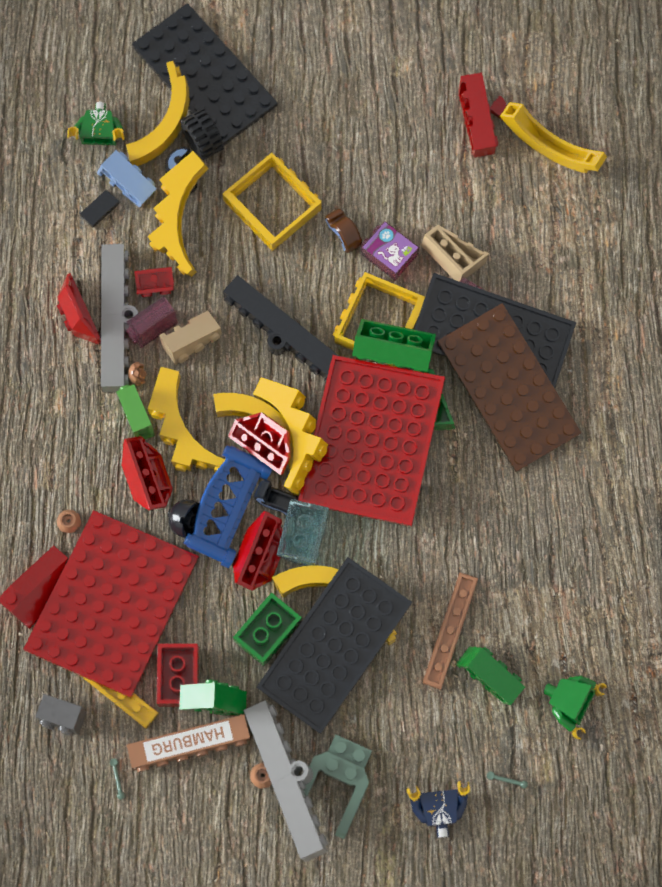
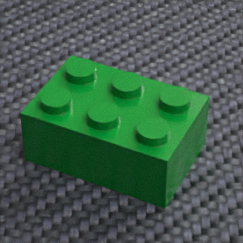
(267, 629)

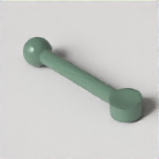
(113, 762)
(523, 784)

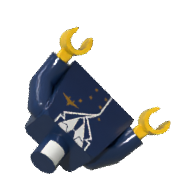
(439, 807)

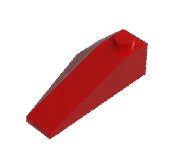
(31, 591)

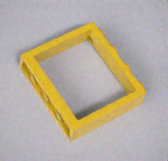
(251, 221)
(381, 285)

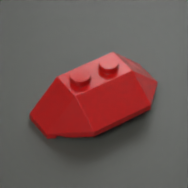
(76, 312)
(263, 439)
(145, 473)
(258, 552)

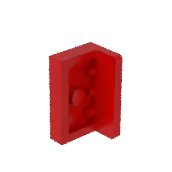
(154, 280)

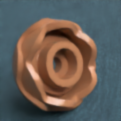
(137, 373)
(74, 523)
(256, 779)

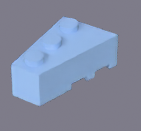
(127, 178)

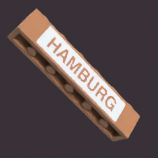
(188, 742)

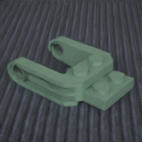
(346, 764)

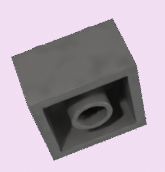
(60, 714)

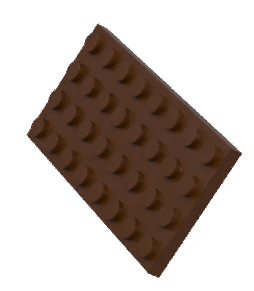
(509, 387)

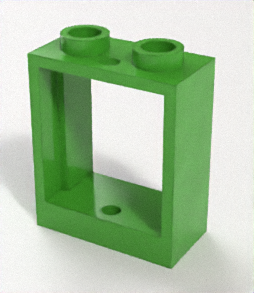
(135, 412)

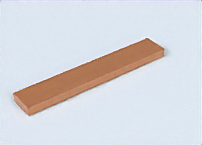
(450, 631)

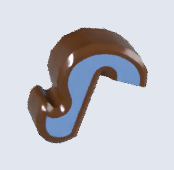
(344, 229)

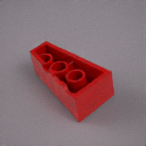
(477, 115)

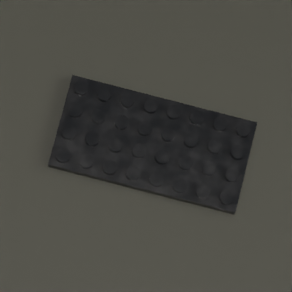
(213, 73)
(454, 304)
(334, 645)

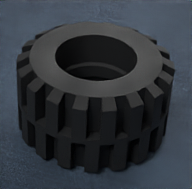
(202, 134)

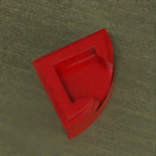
(498, 107)

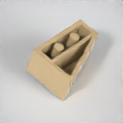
(453, 254)
(190, 338)

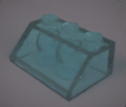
(303, 533)

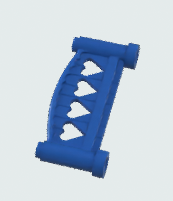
(218, 545)

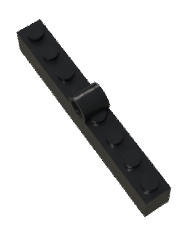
(279, 327)

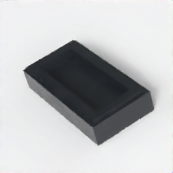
(99, 208)

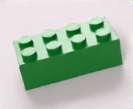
(394, 345)

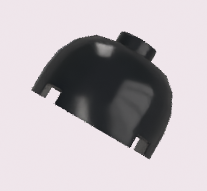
(182, 517)

